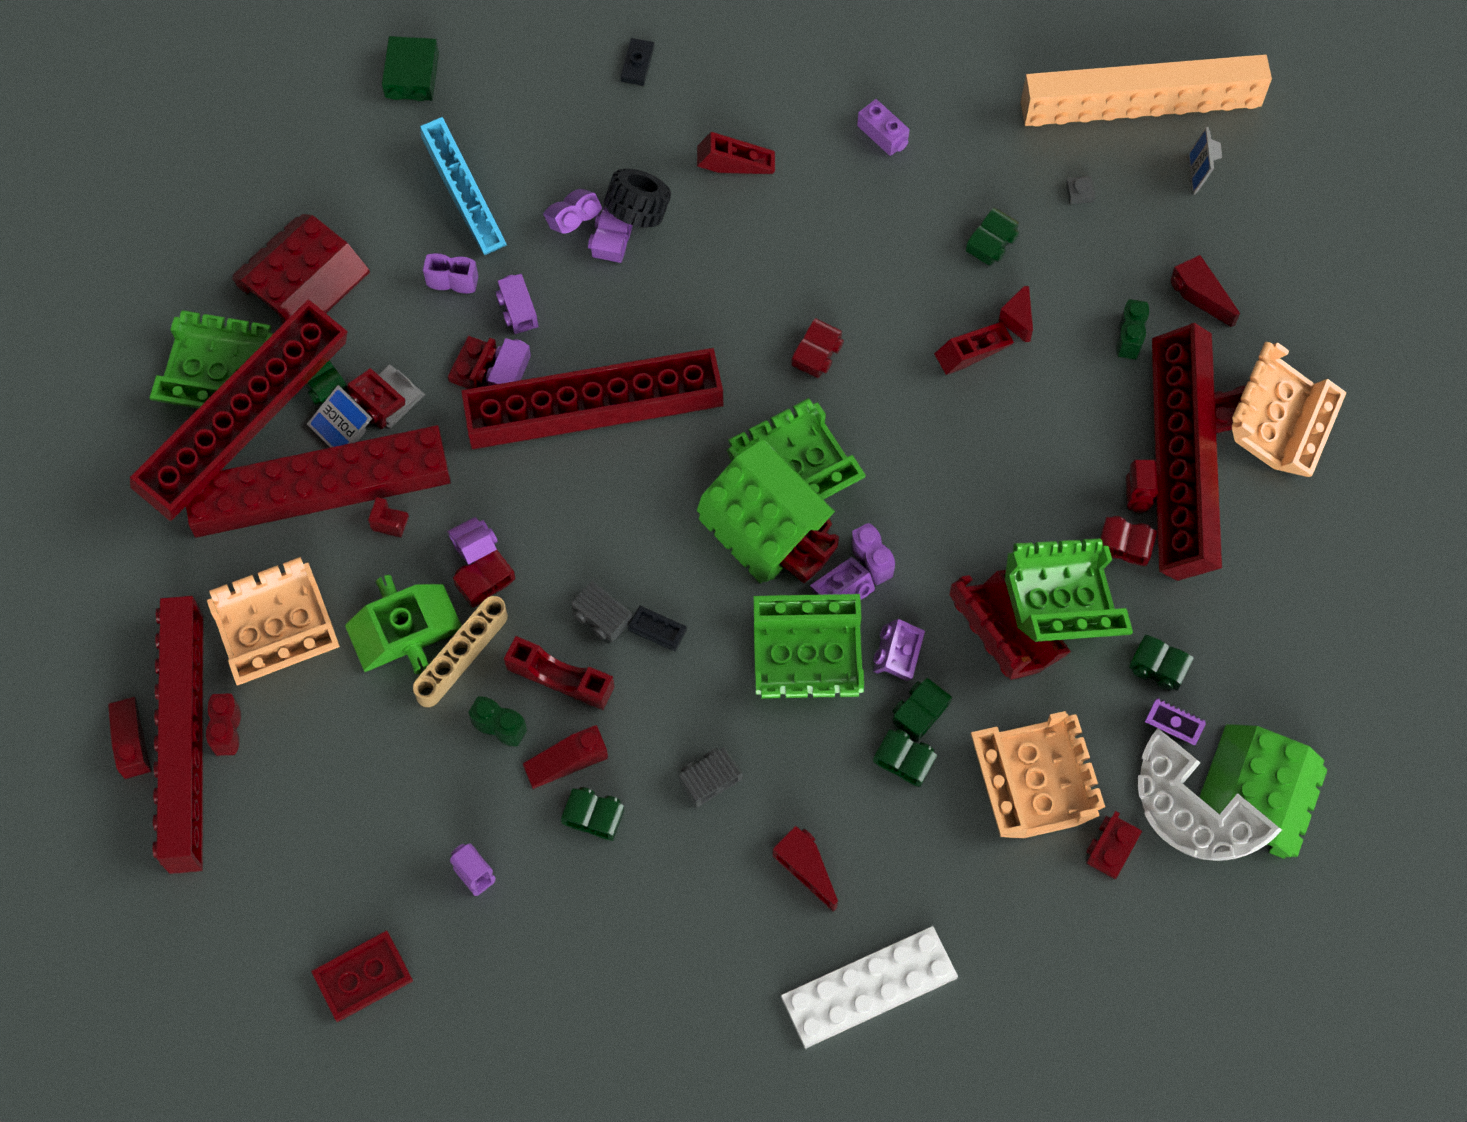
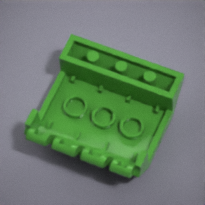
(205, 356)
(806, 446)
(761, 509)
(1063, 591)
(808, 645)
(1272, 776)

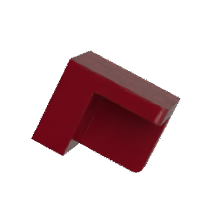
(387, 520)

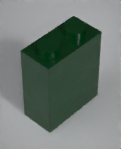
(410, 68)

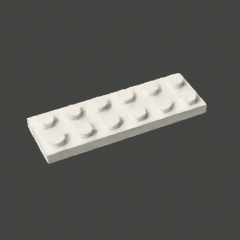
(869, 987)

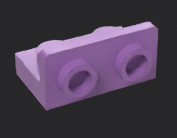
(845, 579)
(898, 649)

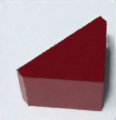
(1017, 314)

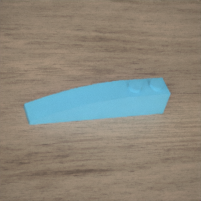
(461, 185)

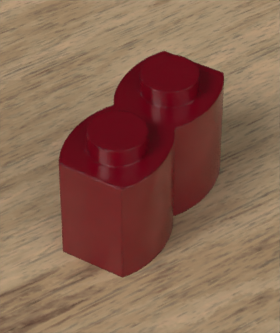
(817, 348)
(1141, 485)
(1127, 540)
(483, 578)
(222, 727)

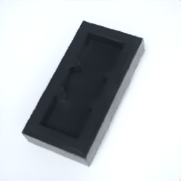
(637, 61)
(657, 628)

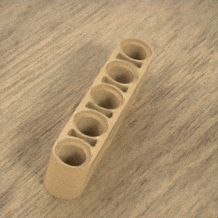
(459, 663)

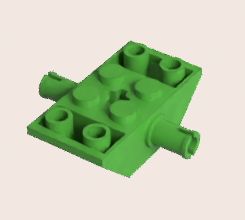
(378, 631)

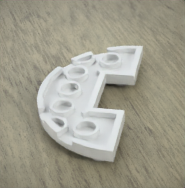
(1185, 818)

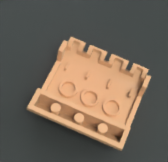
(1285, 414)
(272, 620)
(1038, 776)

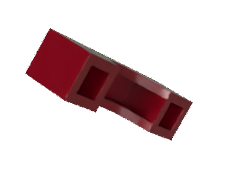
(579, 683)

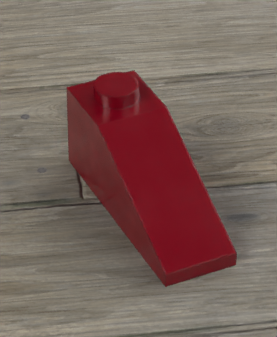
(731, 155)
(1202, 289)
(972, 347)
(128, 738)
(566, 757)
(802, 859)

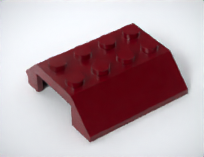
(300, 266)
(993, 620)

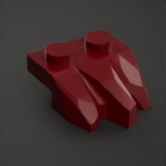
(811, 553)

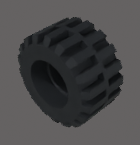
(637, 198)

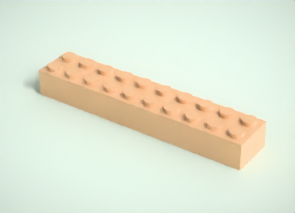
(1145, 90)

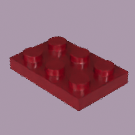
(362, 976)

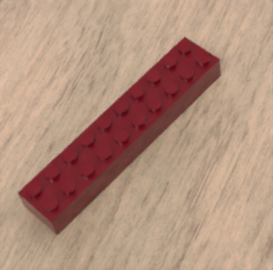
(592, 398)
(238, 410)
(1186, 453)
(319, 481)
(179, 736)

